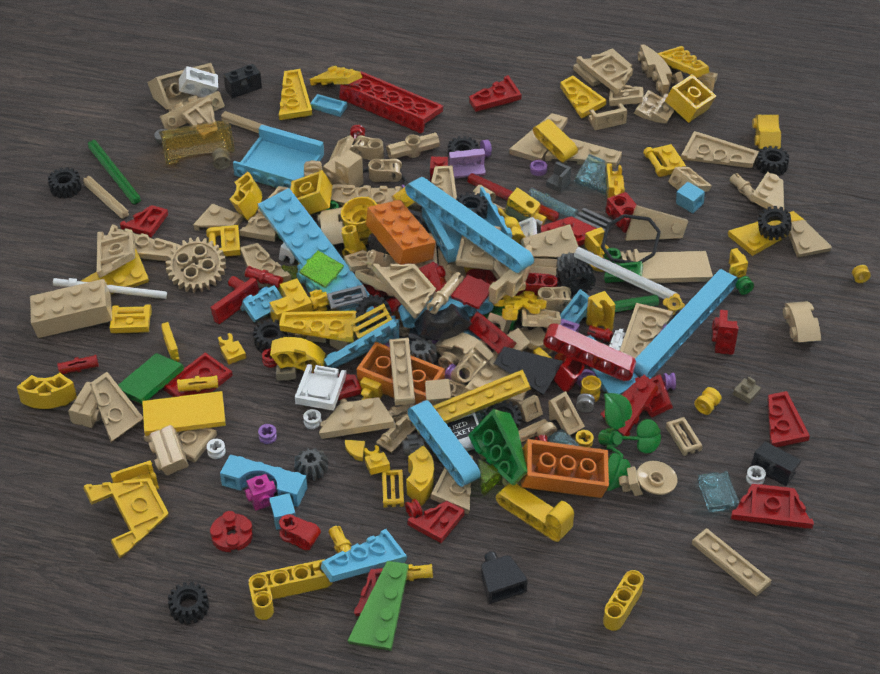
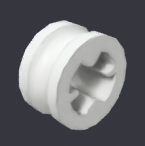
(312, 424)
(216, 454)
(756, 470)

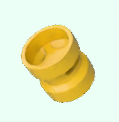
(592, 386)
(706, 402)

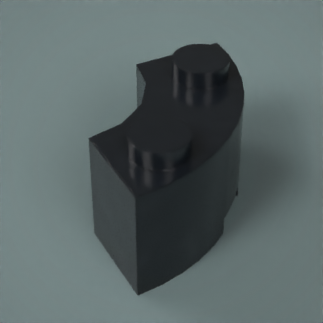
(443, 324)

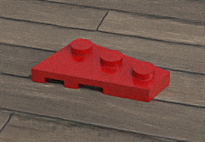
(639, 396)
(784, 421)

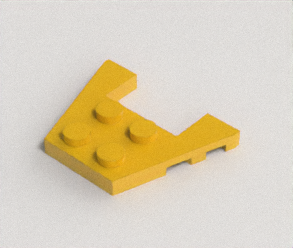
(138, 505)

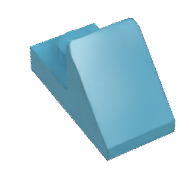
(576, 308)

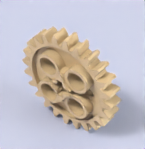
(196, 264)

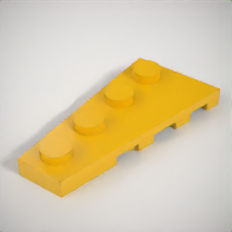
(750, 238)

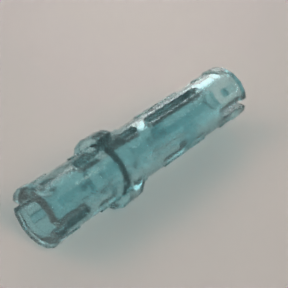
(552, 203)

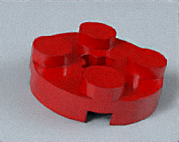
(228, 522)

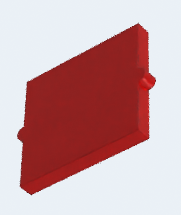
(472, 292)

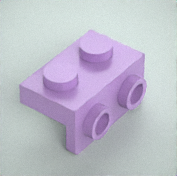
(467, 162)

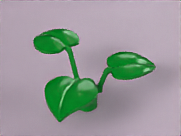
(617, 411)

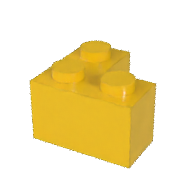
(293, 300)

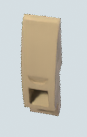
(656, 68)
(509, 283)

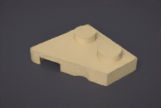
(627, 95)
(200, 113)
(217, 216)
(807, 240)

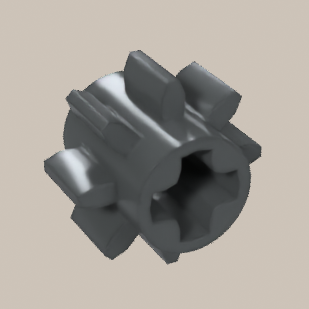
(412, 444)

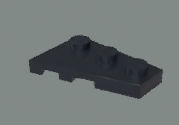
(537, 368)

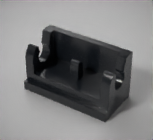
(776, 463)

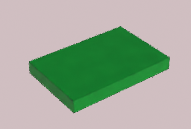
(150, 378)

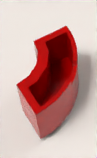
(568, 372)

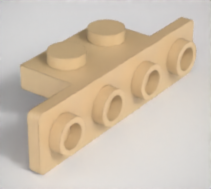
(175, 118)

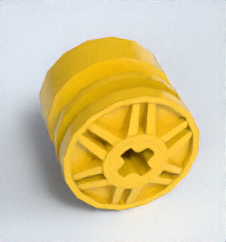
(355, 213)

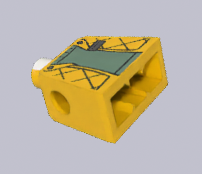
(523, 206)

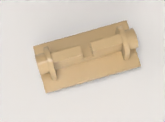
(376, 257)
(395, 435)

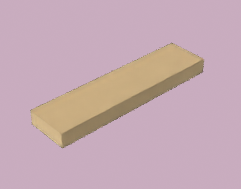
(402, 371)
(731, 562)

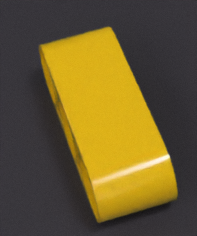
(555, 140)
(621, 608)

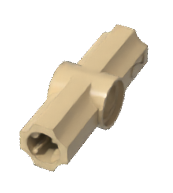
(413, 146)

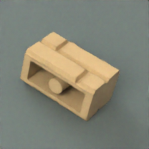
(85, 408)
(168, 450)

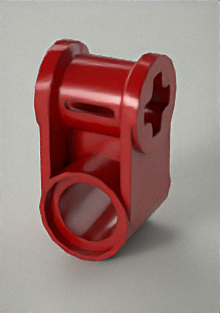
(299, 533)

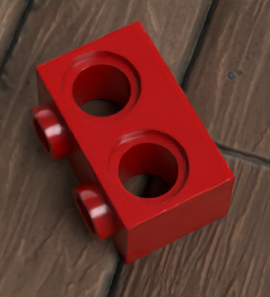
(620, 205)

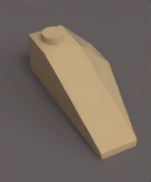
(166, 87)

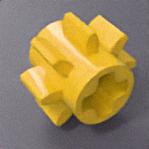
(319, 300)

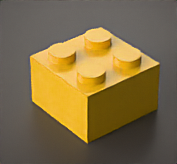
(690, 98)
(313, 191)

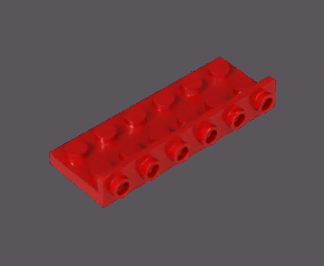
(390, 102)

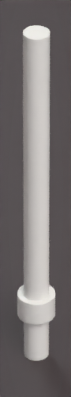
(115, 289)

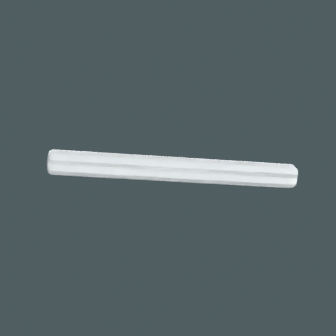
(623, 273)

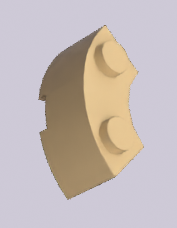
(331, 225)
(801, 322)
(529, 340)
(458, 345)

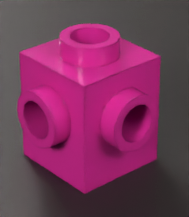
(260, 491)

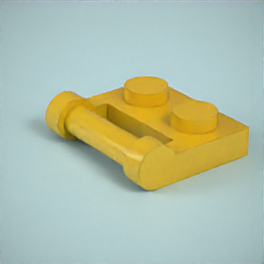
(667, 156)
(229, 239)
(130, 319)

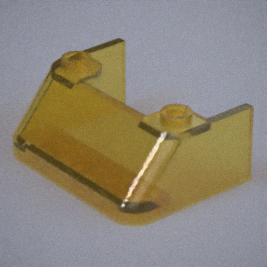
(195, 140)

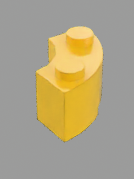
(767, 131)
(246, 196)
(296, 353)
(46, 392)
(421, 480)

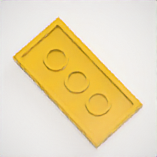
(184, 412)

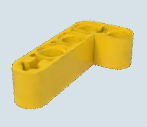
(548, 520)
(289, 585)

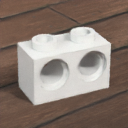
(197, 82)

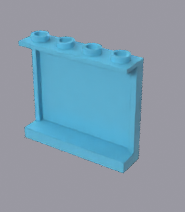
(278, 157)
(449, 239)

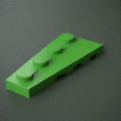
(381, 612)

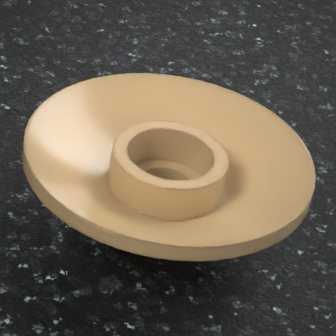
(656, 477)

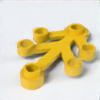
(526, 300)

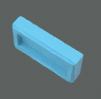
(328, 105)

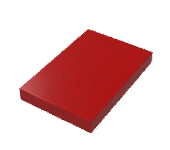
(203, 367)

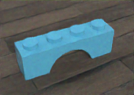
(239, 469)

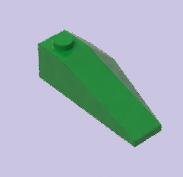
(500, 444)

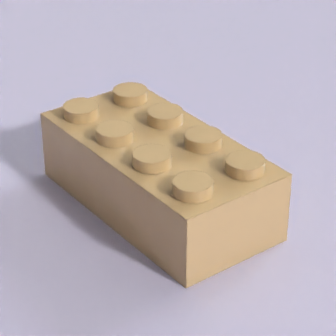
(70, 308)

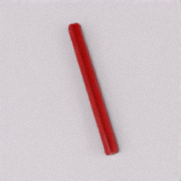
(505, 194)

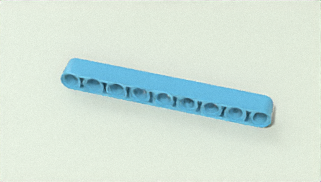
(469, 224)
(684, 324)

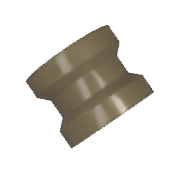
(221, 158)

